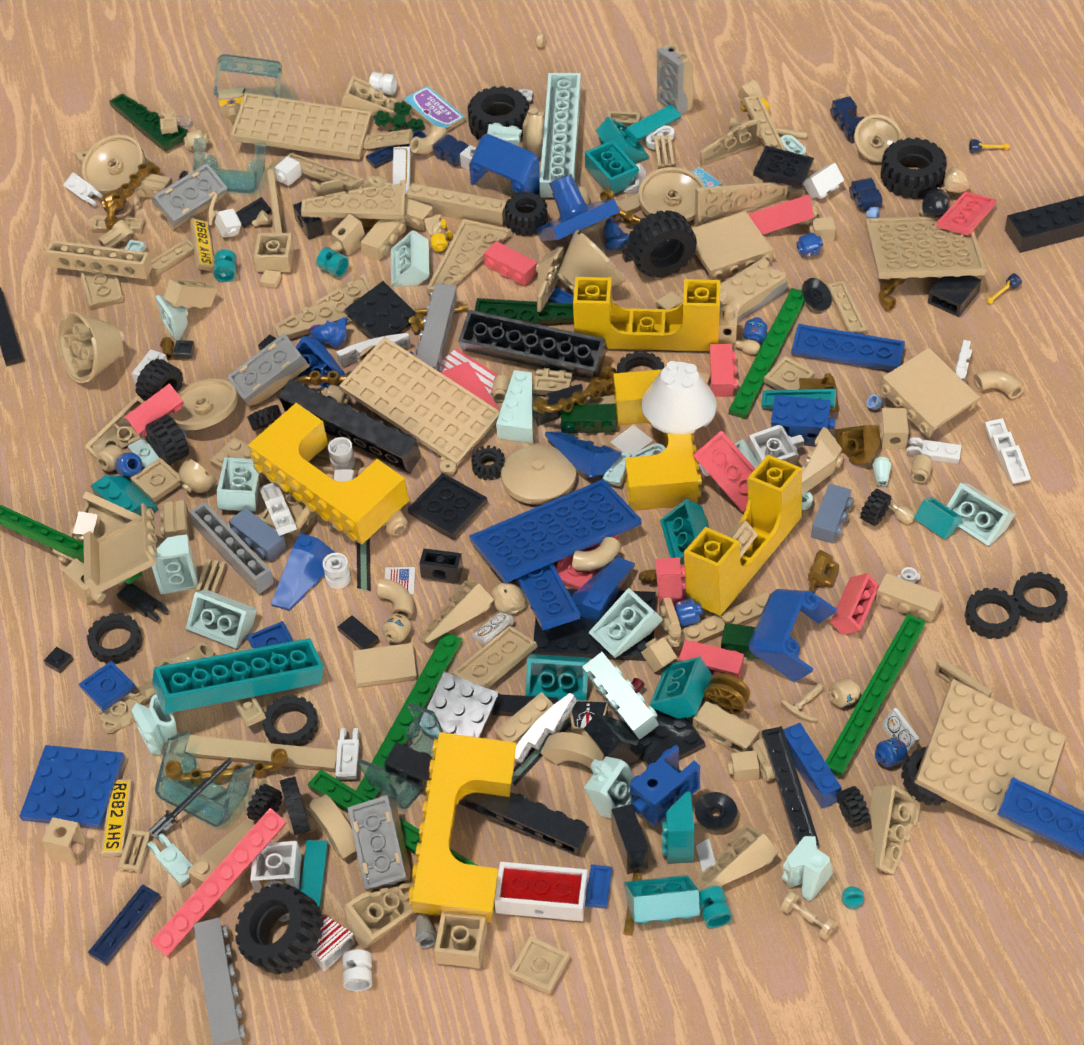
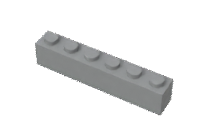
(437, 325)
(231, 547)
(217, 983)

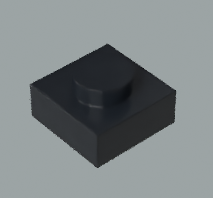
(184, 349)
(58, 660)

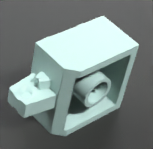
(609, 785)

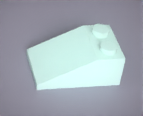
(238, 485)
(625, 623)

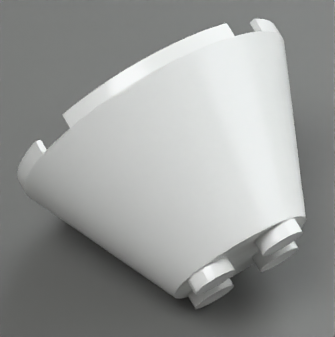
(679, 400)

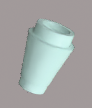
(881, 470)

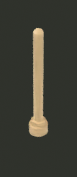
(798, 134)

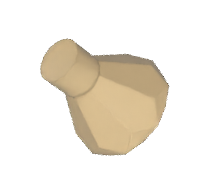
(262, 219)

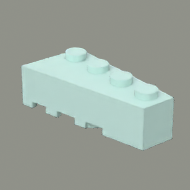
(516, 414)
(621, 695)

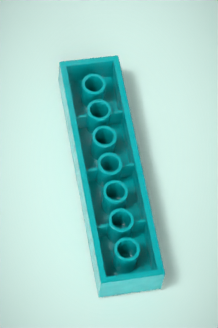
(237, 675)

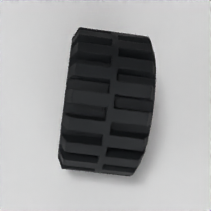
(525, 213)
(157, 376)
(167, 439)

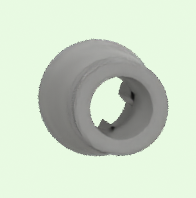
(425, 932)

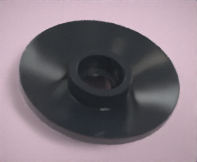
(816, 294)
(715, 803)

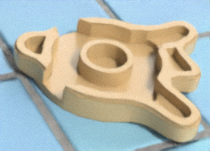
(120, 713)

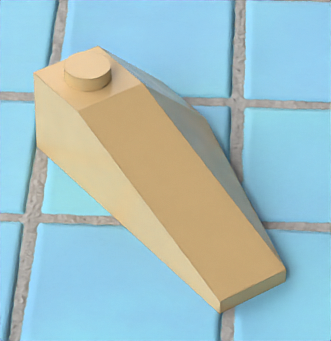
(734, 141)
(547, 275)
(466, 603)
(746, 853)

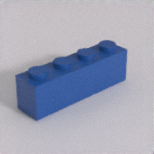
(812, 766)

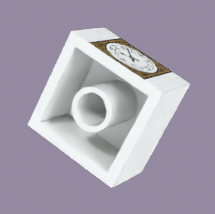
(277, 864)

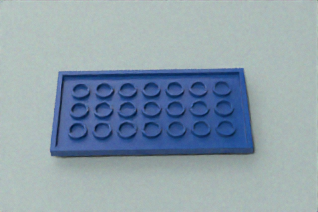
(554, 530)

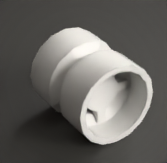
(386, 83)
(341, 454)
(336, 570)
(357, 970)

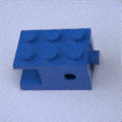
(802, 416)
(663, 786)

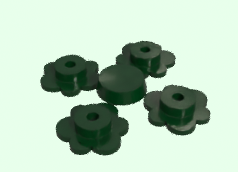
(399, 119)

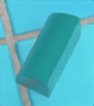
(938, 517)

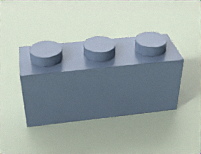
(832, 513)
(258, 535)

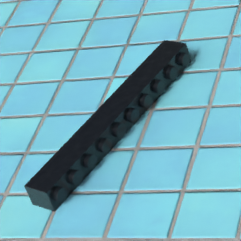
(513, 811)

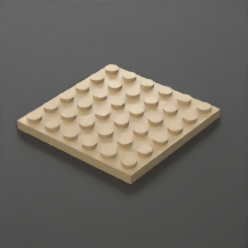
(920, 249)
(980, 748)

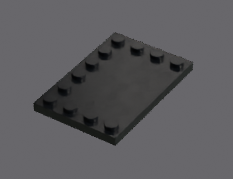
(575, 641)

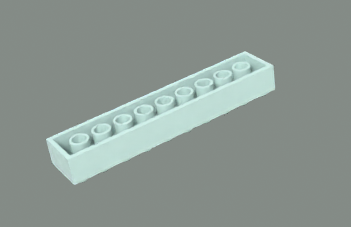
(560, 129)

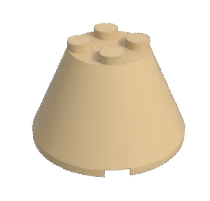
(586, 260)
(87, 345)

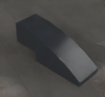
(553, 399)

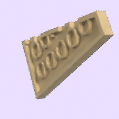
(724, 201)
(466, 251)

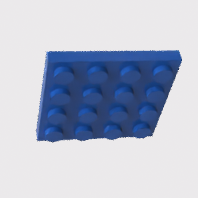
(72, 785)

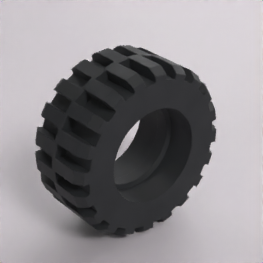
(493, 102)
(917, 154)
(655, 230)
(296, 942)

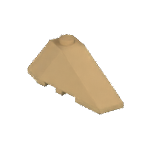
(363, 97)
(117, 431)
(822, 461)
(892, 819)
(215, 855)
(377, 913)

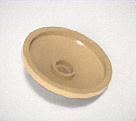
(878, 129)

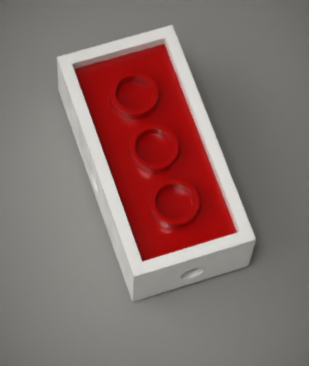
(541, 891)

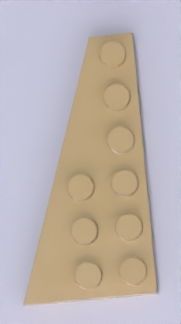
(361, 203)
(327, 308)

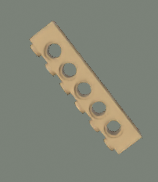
(98, 259)

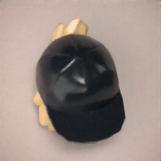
(935, 202)

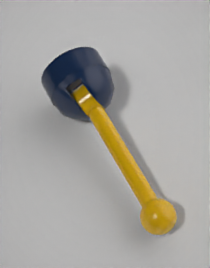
(976, 145)
(1012, 282)

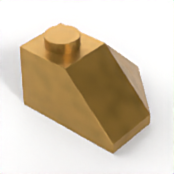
(859, 442)

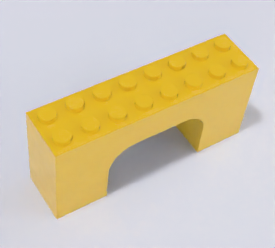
(682, 328)
(661, 478)
(351, 506)
(713, 560)
(459, 768)

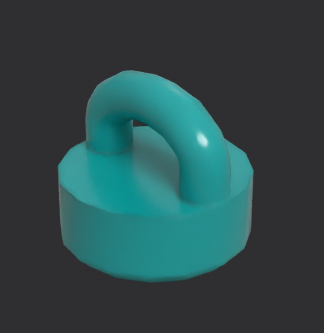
(852, 897)

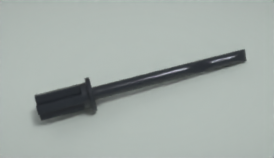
(170, 817)

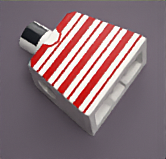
(333, 944)

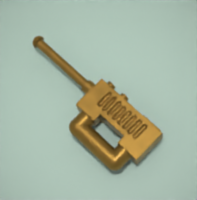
(816, 575)

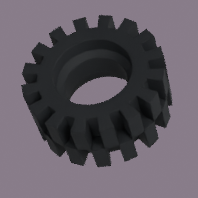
(263, 417)
(487, 454)
(875, 507)
(264, 799)
(853, 807)

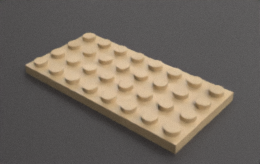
(301, 126)
(420, 401)

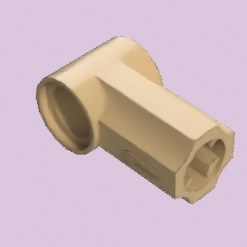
(119, 233)
(763, 760)

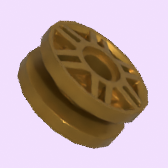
(727, 693)

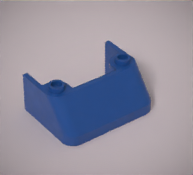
(507, 161)
(771, 635)

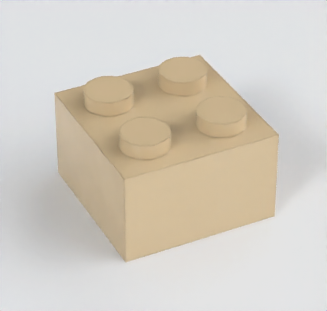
(274, 252)
(460, 939)

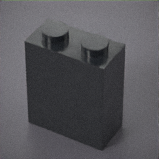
(954, 293)
(615, 738)
(629, 839)

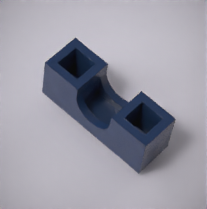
(845, 114)

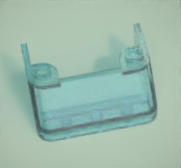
(250, 66)
(234, 180)
(421, 737)
(214, 803)

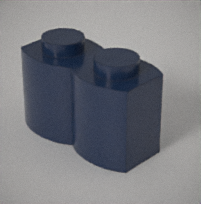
(449, 149)
(865, 194)

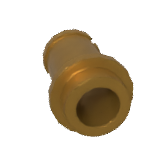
(167, 347)

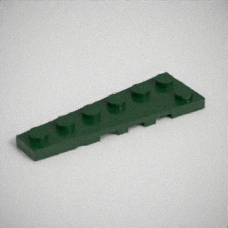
(147, 122)
(527, 310)

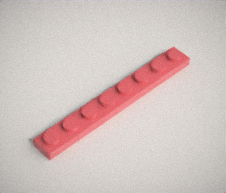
(218, 882)

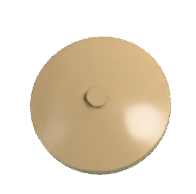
(112, 162)
(670, 190)
(205, 403)
(538, 474)

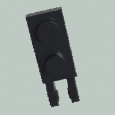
(141, 601)

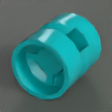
(332, 262)
(224, 265)
(714, 907)

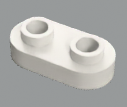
(664, 130)

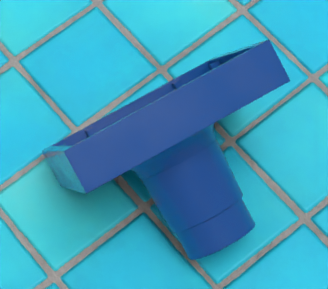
(573, 210)

